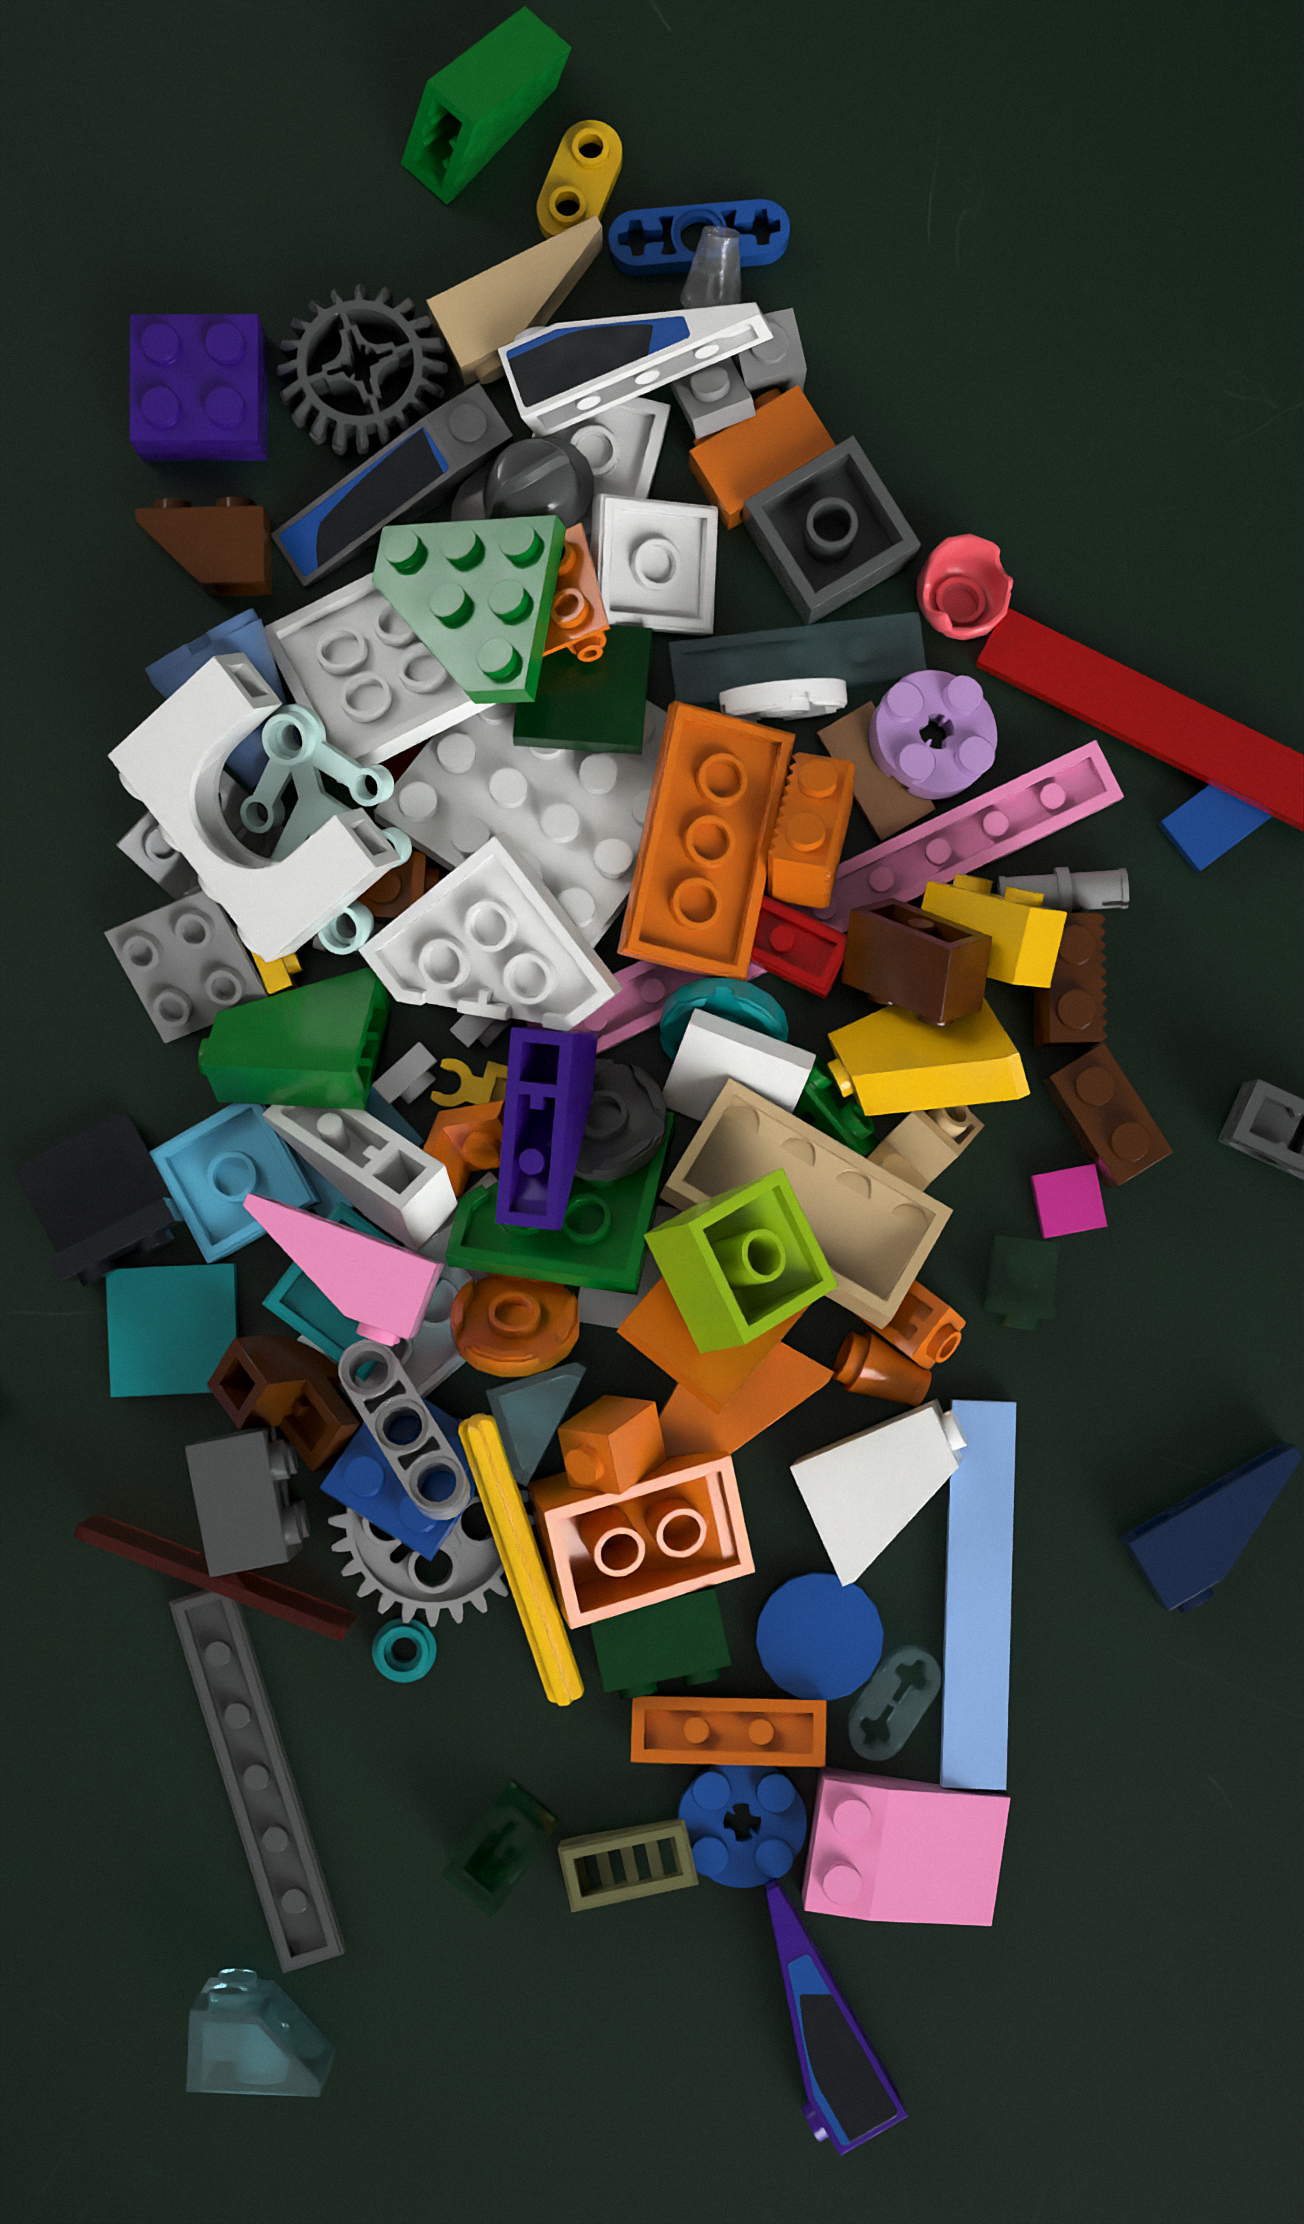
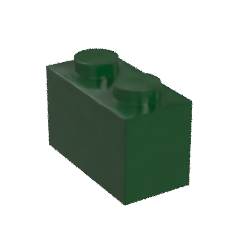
(662, 1643)

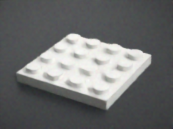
(563, 809)

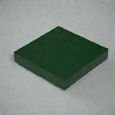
(592, 702)

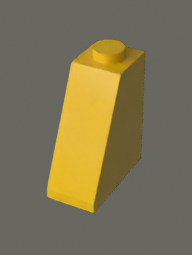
(912, 1066)

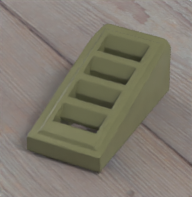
(584, 1896)

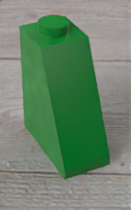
(482, 102)
(300, 1045)

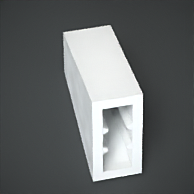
(877, 1481)

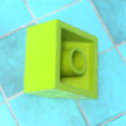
(741, 1262)

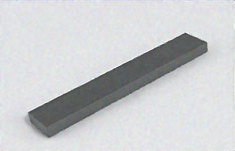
(258, 1779)

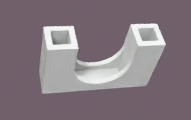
(176, 771)

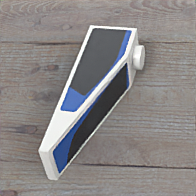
(596, 364)

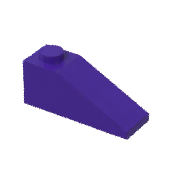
(543, 1123)

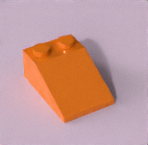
(641, 1547)

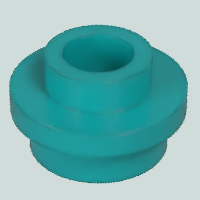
(399, 1669)

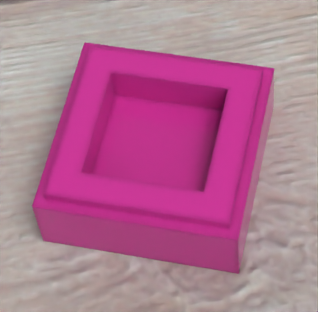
(1068, 1201)

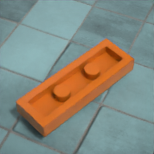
(729, 1731)

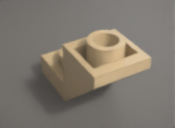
(926, 1143)

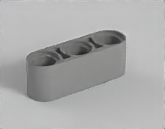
(393, 1400)

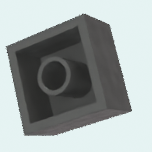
(830, 530)
(247, 1499)

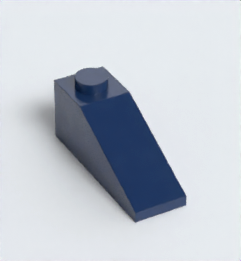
(1204, 1534)

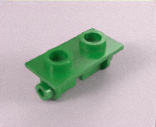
(833, 1113)

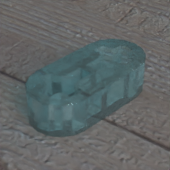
(906, 1711)

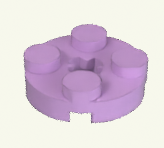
(957, 708)

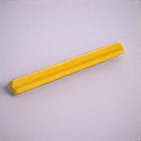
(521, 1559)

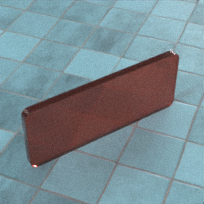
(193, 1568)

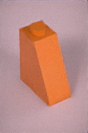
(769, 1393)

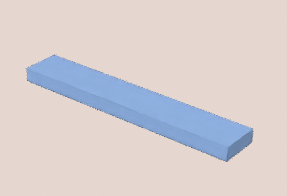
(978, 1599)

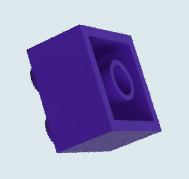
(199, 387)

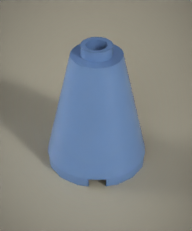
(239, 634)

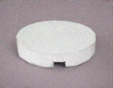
(785, 699)

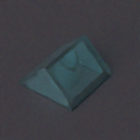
(532, 1410)

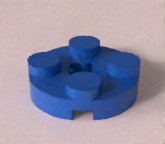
(747, 1859)

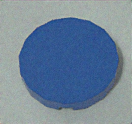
(819, 1636)

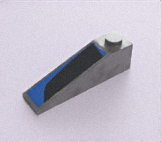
(394, 485)

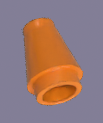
(878, 1370)

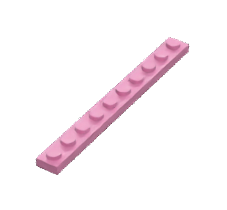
(900, 870)

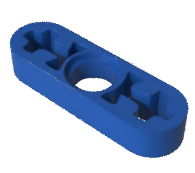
(679, 217)

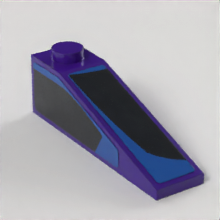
(840, 2068)

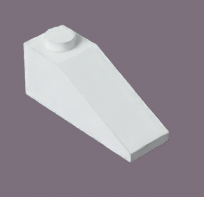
(372, 1167)

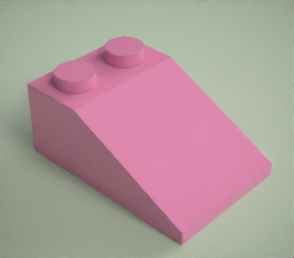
(359, 1273)
(903, 1850)

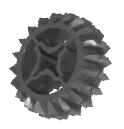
(340, 377)

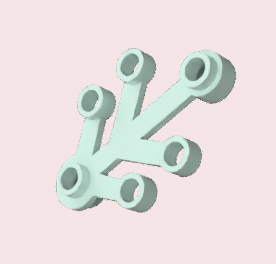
(316, 805)

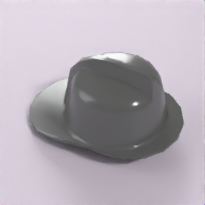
(528, 481)

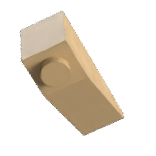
(510, 298)

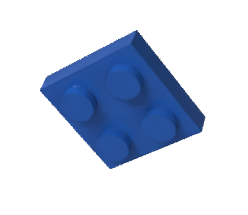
(372, 1489)

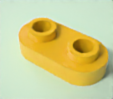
(580, 178)

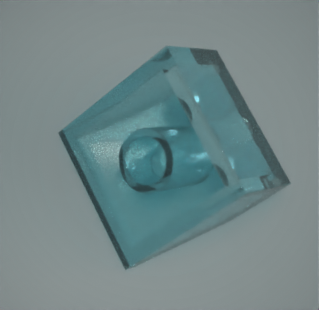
(254, 2040)

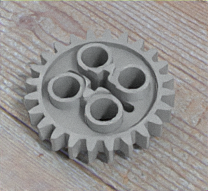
(472, 1569)

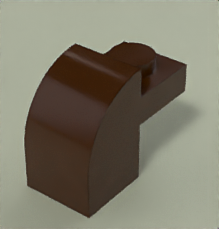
(286, 1385)

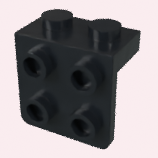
(99, 1199)

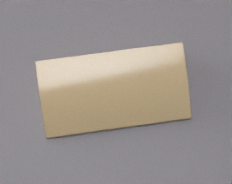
(862, 1216)

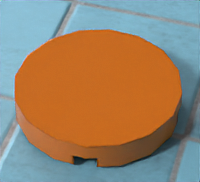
(514, 1324)

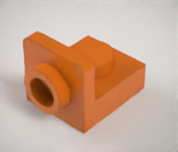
(400, 887)
(467, 1140)
(923, 1327)

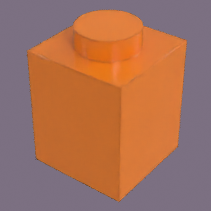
(612, 1444)

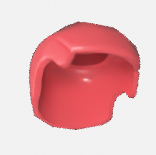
(964, 587)

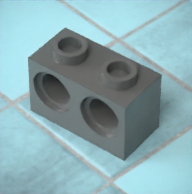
(1267, 1126)

